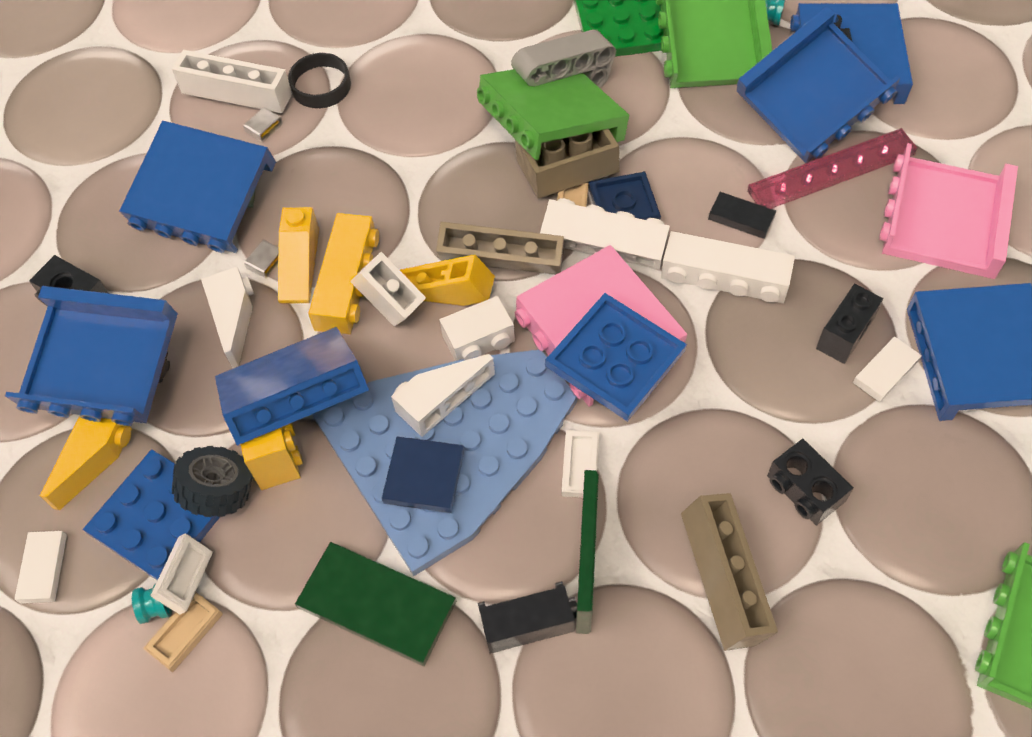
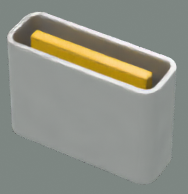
(263, 124)
(263, 259)

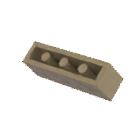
(502, 247)
(728, 572)

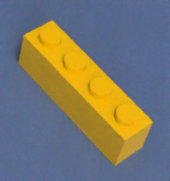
(347, 253)

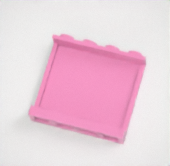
(949, 215)
(562, 301)

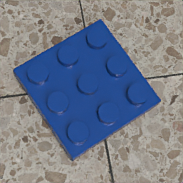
(615, 356)
(144, 519)

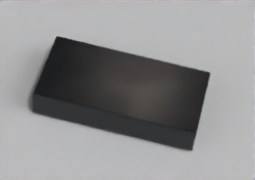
(742, 215)

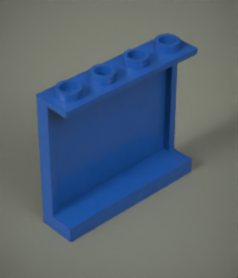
(875, 31)
(815, 87)
(195, 186)
(975, 346)
(97, 356)
(288, 385)

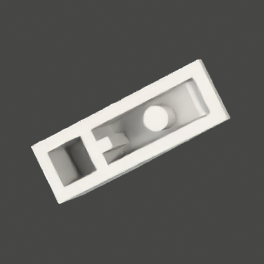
(230, 309)
(438, 392)

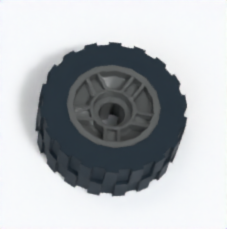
(211, 481)

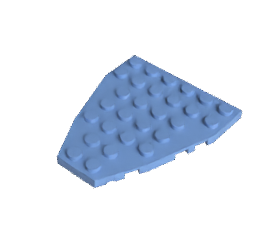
(503, 439)

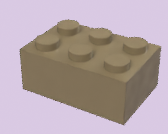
(570, 162)

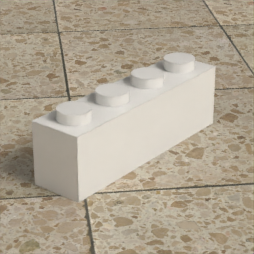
(232, 81)
(593, 229)
(727, 267)

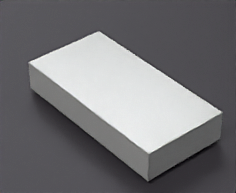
(887, 369)
(579, 455)
(41, 567)
(182, 574)

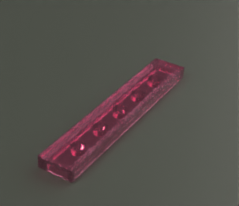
(830, 170)

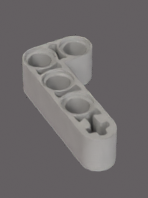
(564, 57)

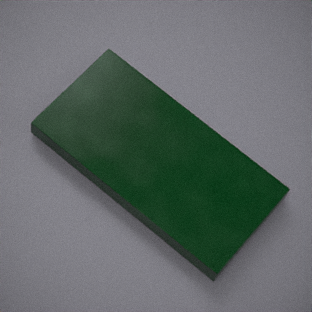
(587, 552)
(376, 603)

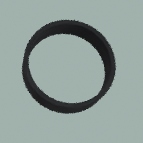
(313, 61)

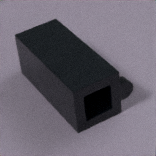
(528, 618)

